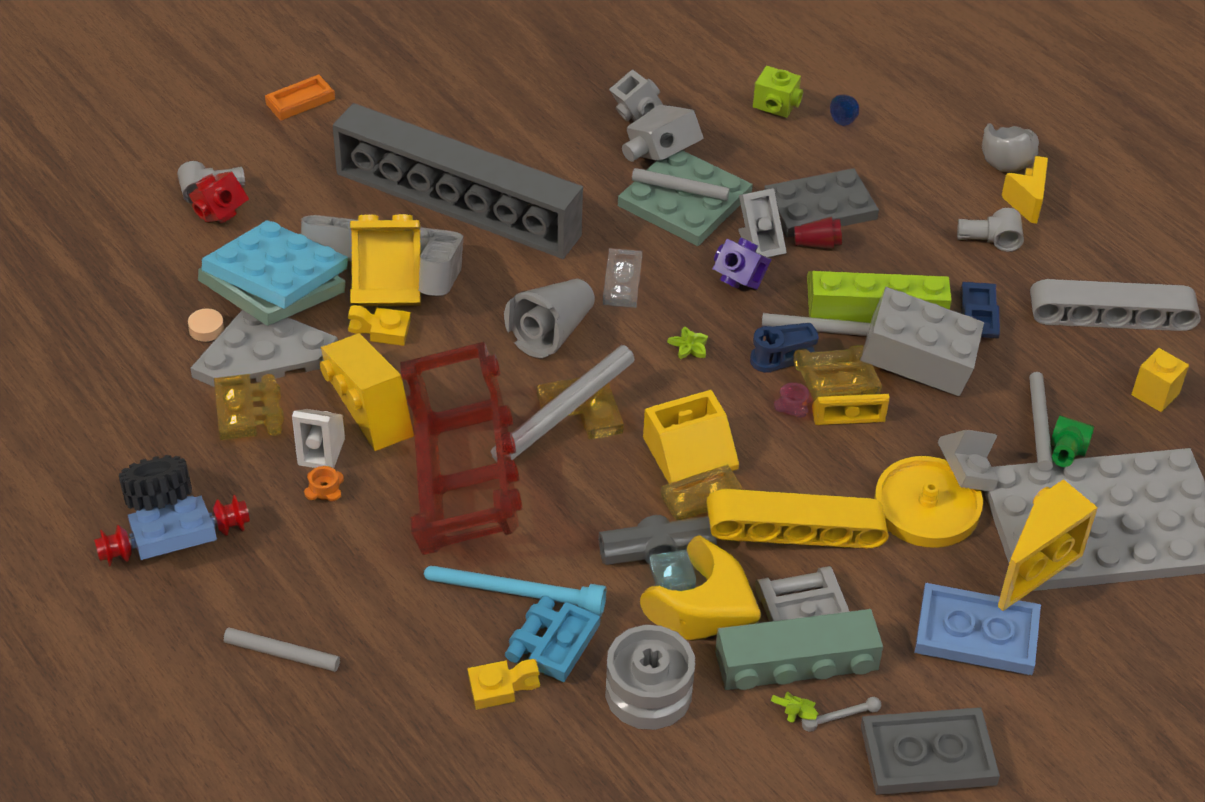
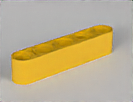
(796, 518)

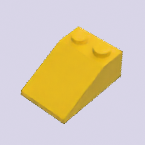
(1049, 541)

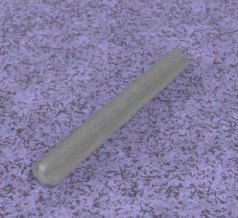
(570, 399)

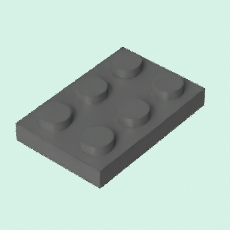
(823, 196)
(929, 751)

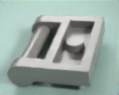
(803, 604)

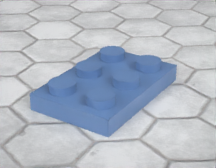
(975, 631)

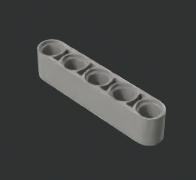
(1114, 305)

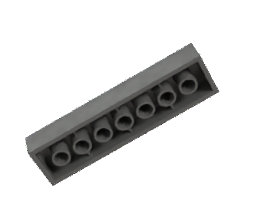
(459, 180)

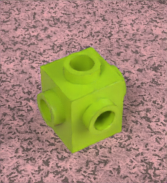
(777, 91)

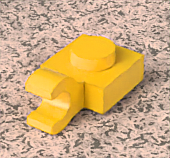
(384, 327)
(496, 684)

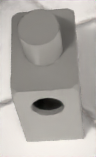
(662, 133)

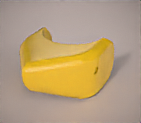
(716, 604)

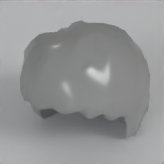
(1009, 148)

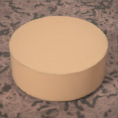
(205, 325)

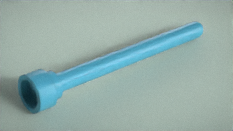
(588, 598)

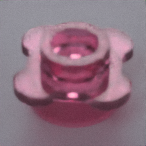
(793, 400)

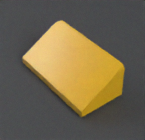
(850, 409)

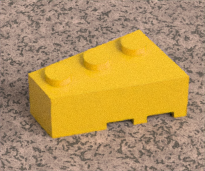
(368, 389)

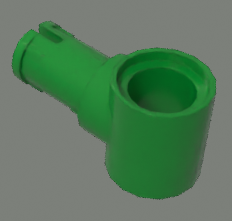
(1070, 439)

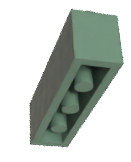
(798, 649)

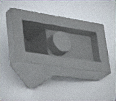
(762, 222)
(967, 458)

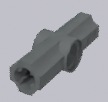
(651, 537)

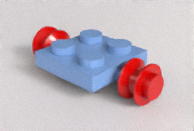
(171, 528)

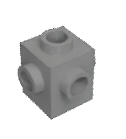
(635, 96)

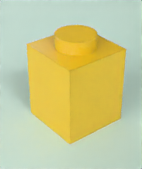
(1160, 379)

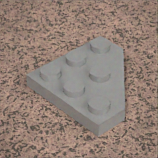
(260, 349)

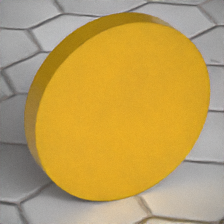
(927, 503)

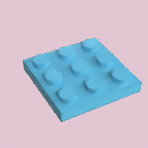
(275, 264)

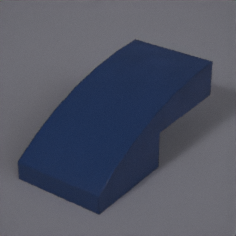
(980, 303)

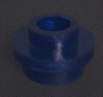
(844, 109)

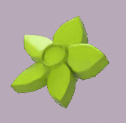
(689, 343)
(796, 706)

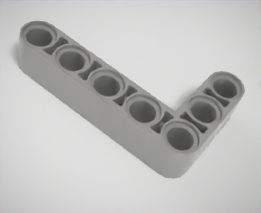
(439, 250)

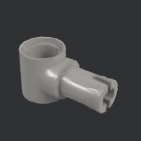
(193, 171)
(1002, 229)

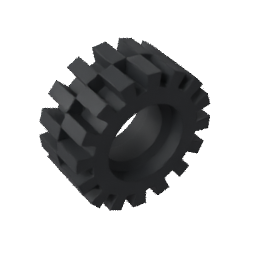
(155, 482)

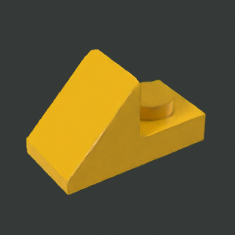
(1027, 190)

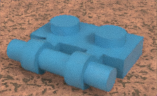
(562, 643)

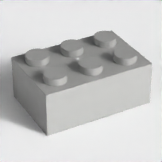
(922, 341)

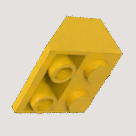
(689, 436)

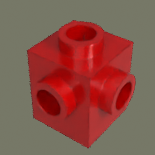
(218, 197)

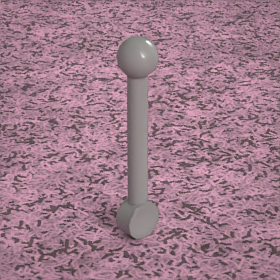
(872, 704)

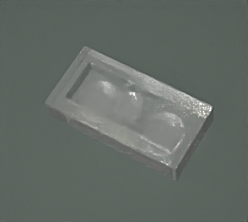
(622, 278)

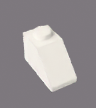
(317, 437)

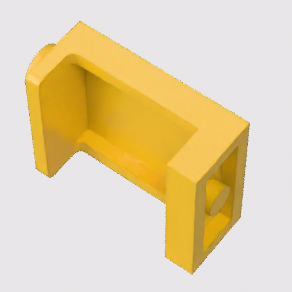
(385, 261)

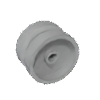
(649, 677)

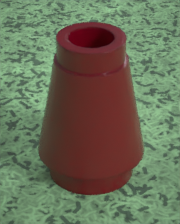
(819, 233)

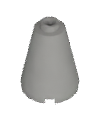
(547, 315)

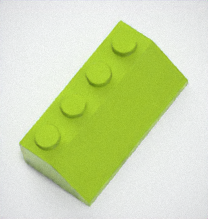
(856, 295)

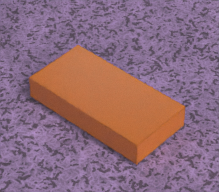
(299, 97)

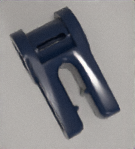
(781, 345)

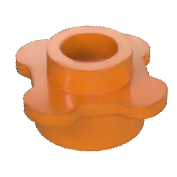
(324, 484)

